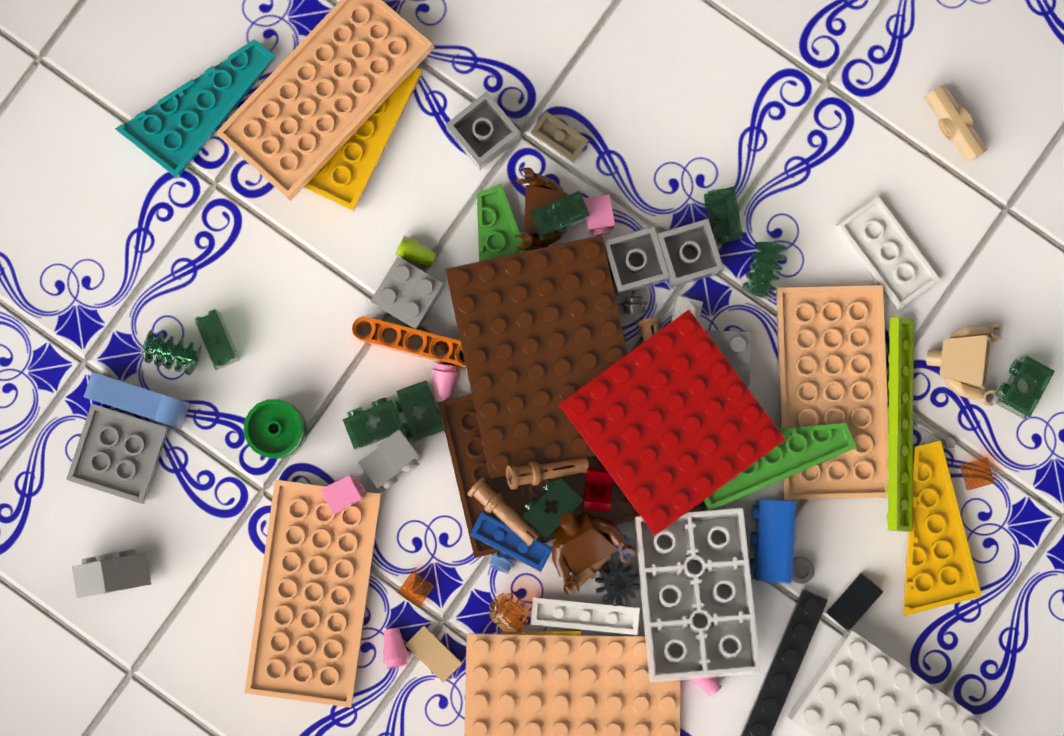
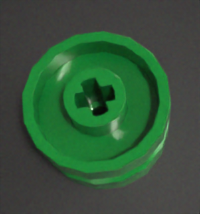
(261, 420)

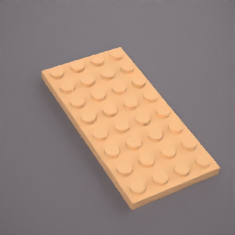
(324, 92)
(834, 375)
(312, 596)
(565, 687)

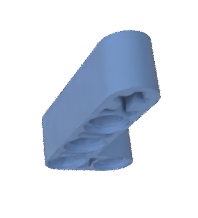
(137, 400)

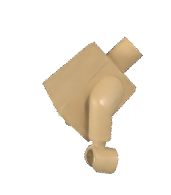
(966, 361)

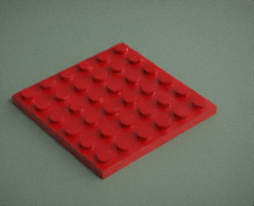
(672, 422)

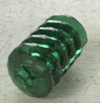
(764, 269)
(170, 353)

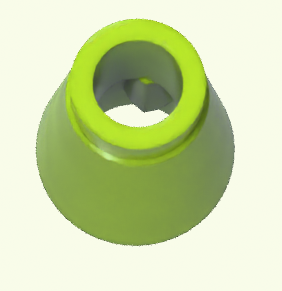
(415, 252)

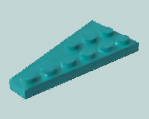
(191, 114)

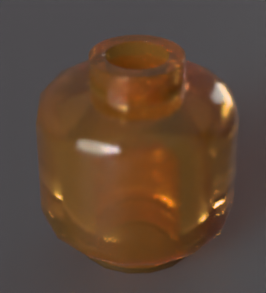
(509, 612)

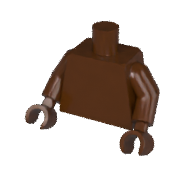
(538, 193)
(583, 543)

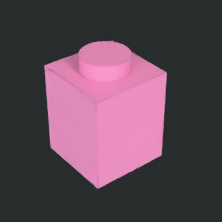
(601, 215)
(343, 493)

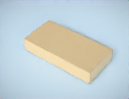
(433, 653)

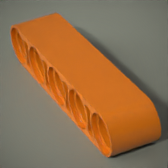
(404, 335)

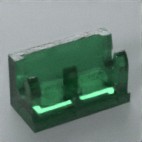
(723, 215)
(217, 339)

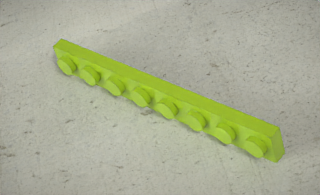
(900, 424)

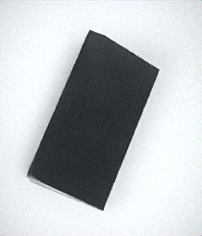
(854, 602)

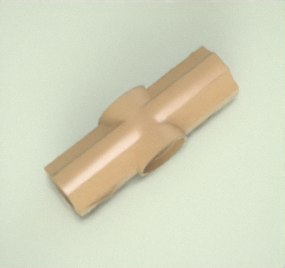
(955, 123)

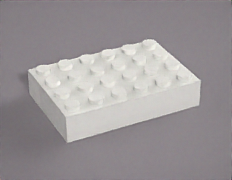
(697, 597)
(874, 695)

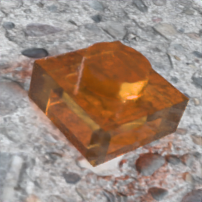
(977, 474)
(415, 589)

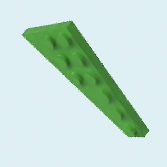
(496, 225)
(800, 451)

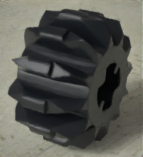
(610, 588)

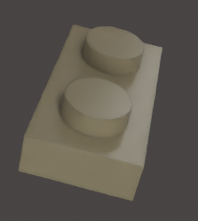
(559, 137)

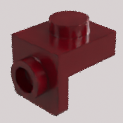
(597, 490)

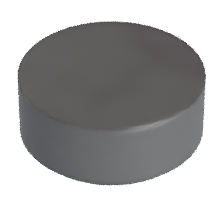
(802, 570)

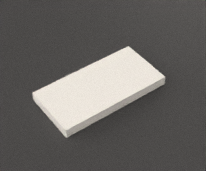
(888, 252)

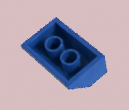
(773, 540)

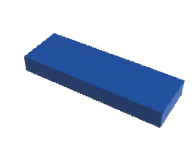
(501, 537)

